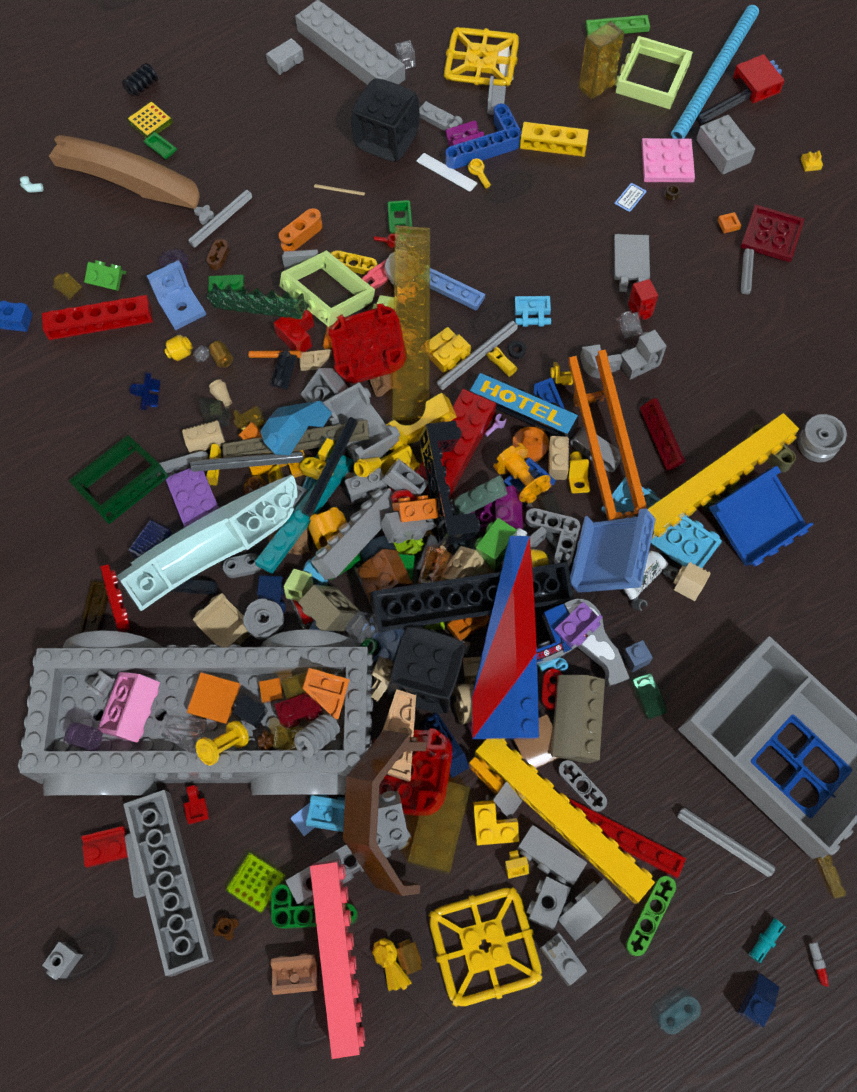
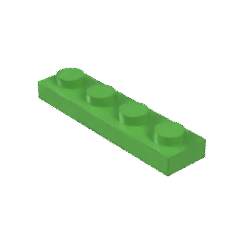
(627, 24)

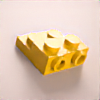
(448, 349)

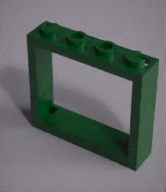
(131, 492)

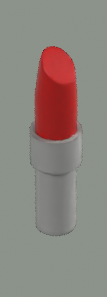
(819, 964)

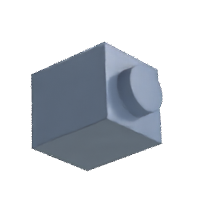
(637, 656)

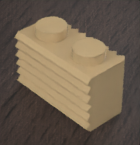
(203, 436)
(558, 457)
(691, 580)

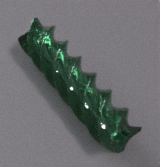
(257, 302)

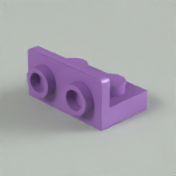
(577, 625)

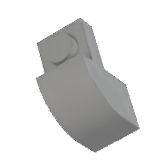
(589, 361)

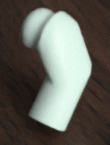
(29, 187)

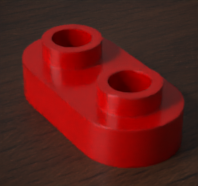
(549, 689)

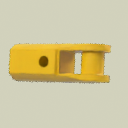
(503, 362)

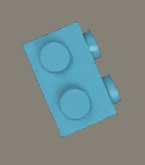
(326, 813)

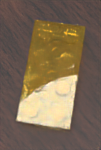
(601, 59)
(439, 833)

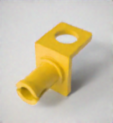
(578, 473)

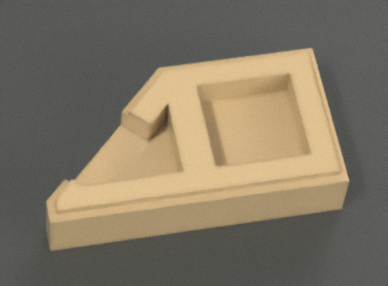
(314, 359)

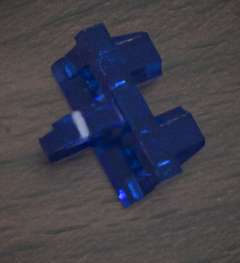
(143, 391)

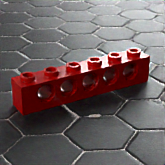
(97, 317)

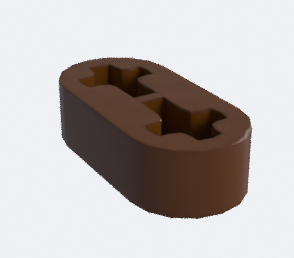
(219, 254)

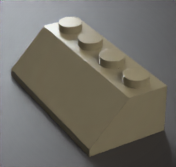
(578, 718)

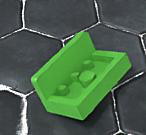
(104, 276)

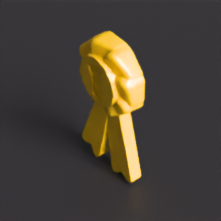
(386, 955)

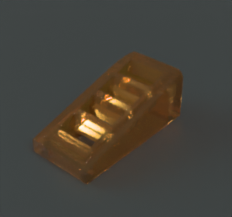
(429, 560)

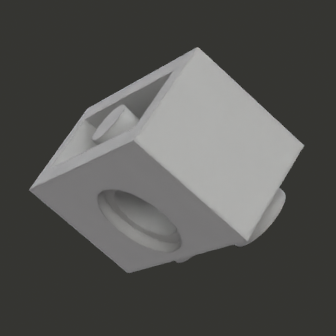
(362, 488)
(558, 894)

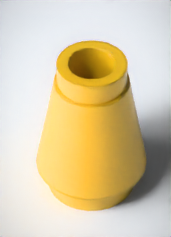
(366, 466)

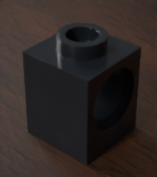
(249, 710)

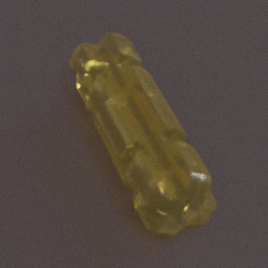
(832, 876)

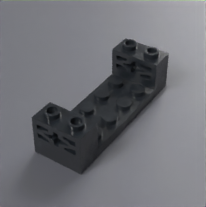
(434, 441)

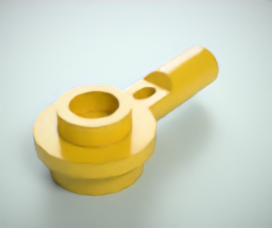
(476, 167)

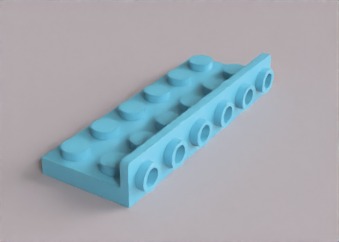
(681, 543)

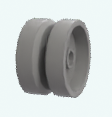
(821, 438)

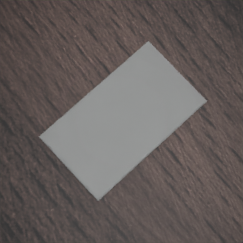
(507, 800)

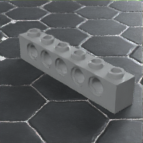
(298, 882)

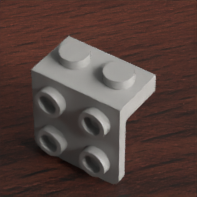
(391, 820)

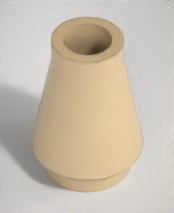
(220, 392)

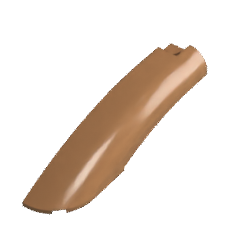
(125, 169)

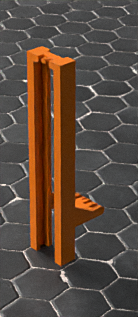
(583, 400)

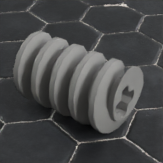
(316, 735)

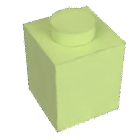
(298, 585)

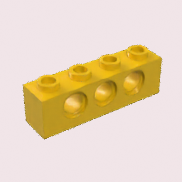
(554, 139)

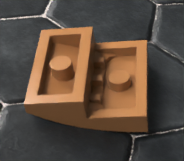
(538, 750)

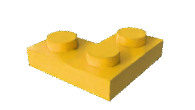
(491, 830)

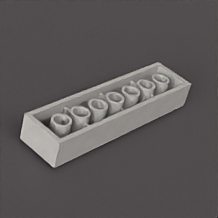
(348, 45)
(168, 883)

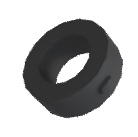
(517, 344)

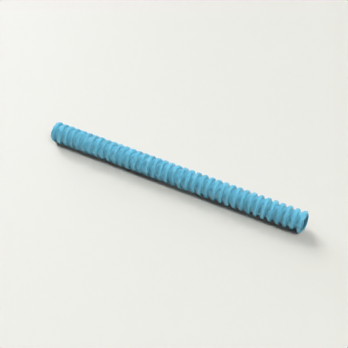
(715, 73)

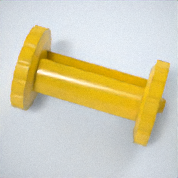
(209, 750)

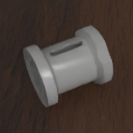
(100, 683)

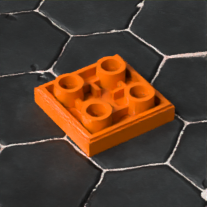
(214, 698)

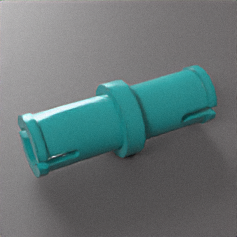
(767, 940)

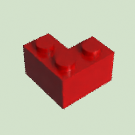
(293, 331)

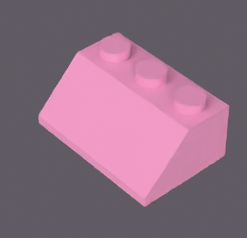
(129, 706)

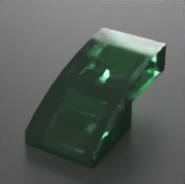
(649, 695)

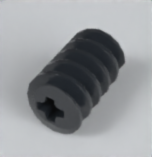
(139, 79)

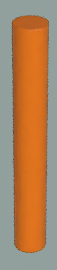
(271, 354)

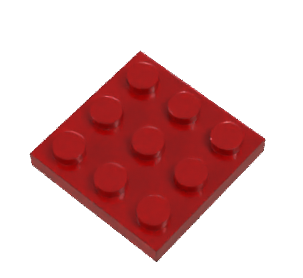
(115, 599)

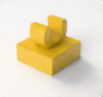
(812, 161)
(516, 866)

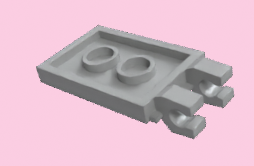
(631, 259)

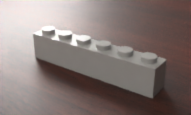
(353, 535)

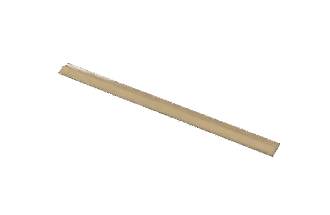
(339, 189)

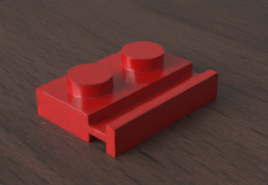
(104, 847)

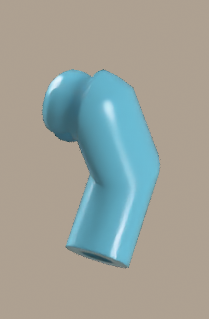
(559, 664)

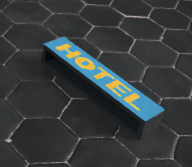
(526, 407)

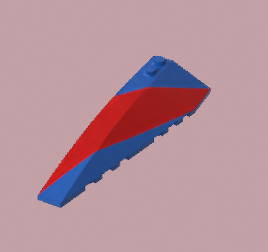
(507, 674)

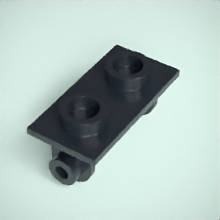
(283, 370)

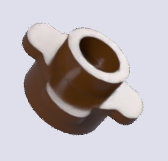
(265, 741)
(222, 922)

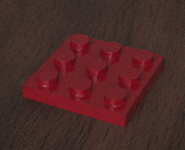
(772, 233)

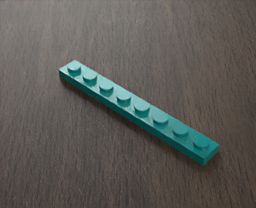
(298, 522)

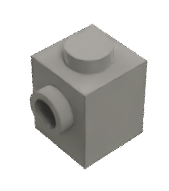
(62, 960)

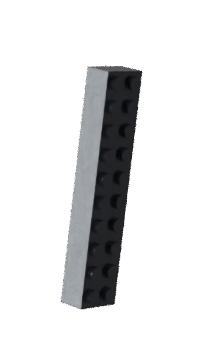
(460, 598)

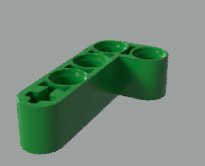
(294, 911)

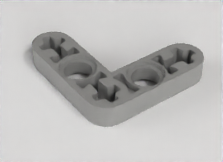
(565, 533)

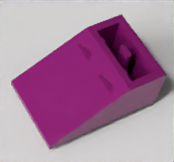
(505, 508)

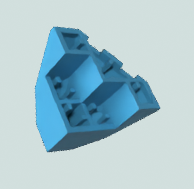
(289, 424)

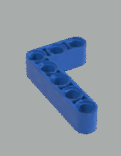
(490, 145)

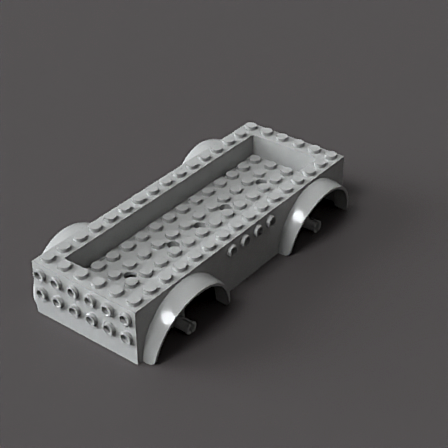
(133, 768)

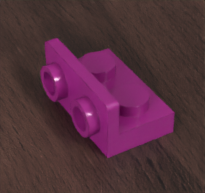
(463, 133)

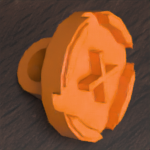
(534, 440)

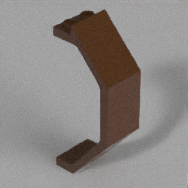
(362, 809)

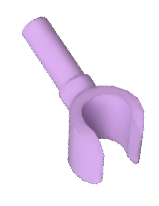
(497, 424)

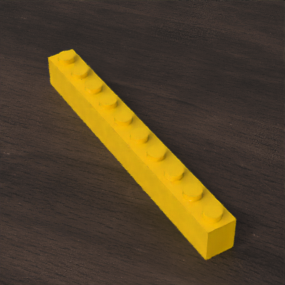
(722, 473)
(566, 820)

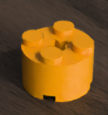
(325, 526)

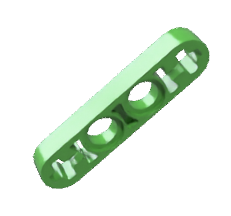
(653, 917)

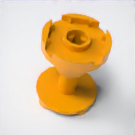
(513, 461)

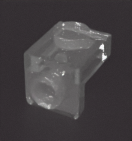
(630, 324)

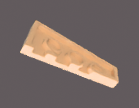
(401, 719)

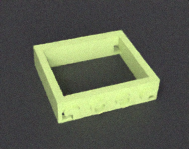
(657, 50)
(363, 291)

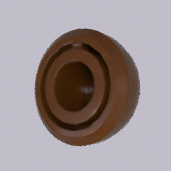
(253, 483)

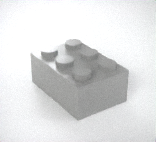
(725, 144)

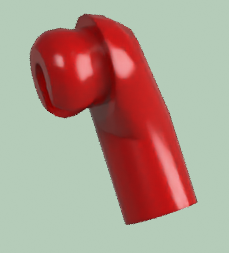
(402, 494)

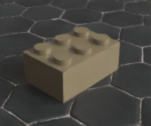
(328, 608)

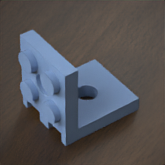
(175, 294)

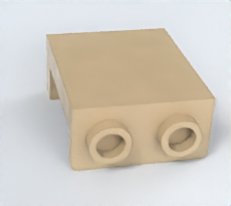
(222, 622)

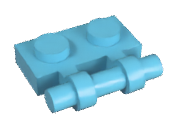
(532, 306)

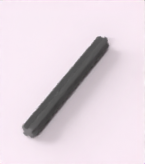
(245, 461)

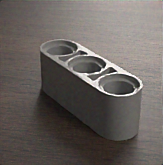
(610, 454)

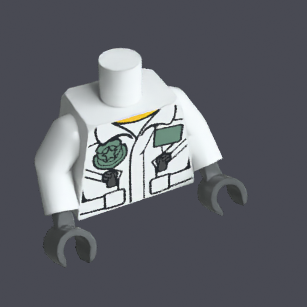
(653, 568)

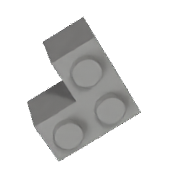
(643, 357)
(590, 908)

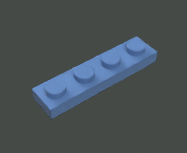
(455, 290)

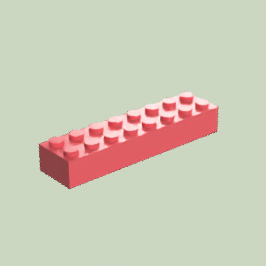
(336, 959)

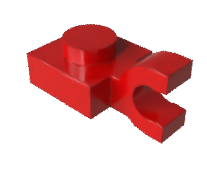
(197, 808)

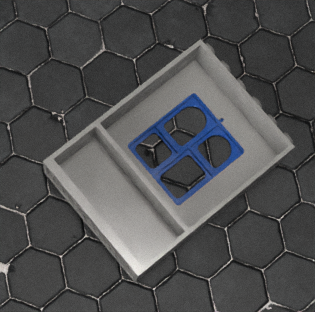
(753, 709)

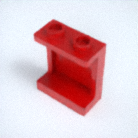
(760, 78)

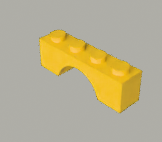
(437, 410)

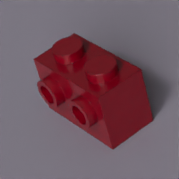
(297, 710)

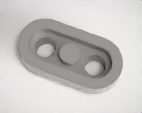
(241, 567)

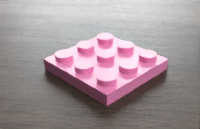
(667, 160)

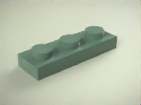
(479, 496)

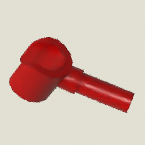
(390, 240)

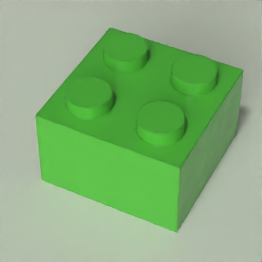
(494, 543)

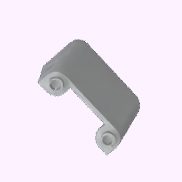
(356, 404)

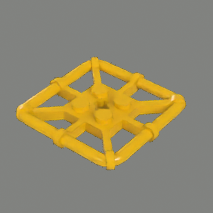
(487, 51)
(477, 959)

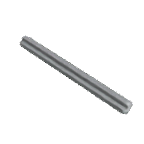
(476, 355)

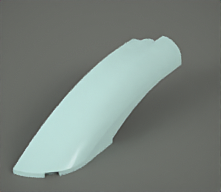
(209, 541)

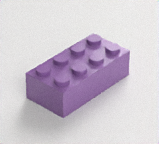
(192, 495)

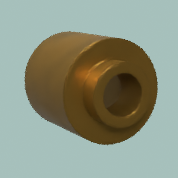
(220, 354)
(409, 957)

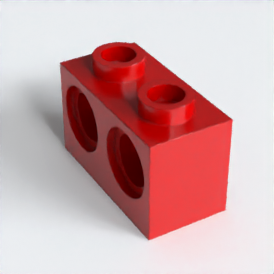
(643, 299)

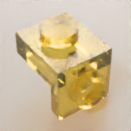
(66, 285)
(252, 415)
(284, 737)

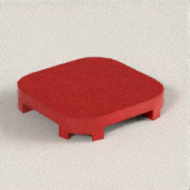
(368, 344)
(428, 776)

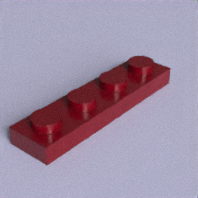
(662, 434)

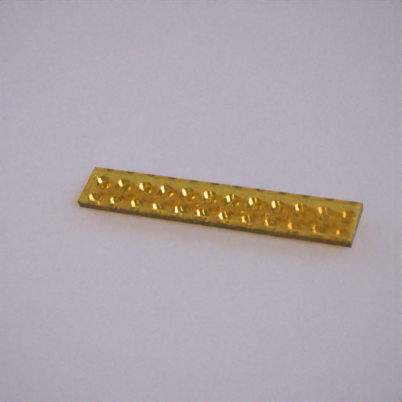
(413, 309)

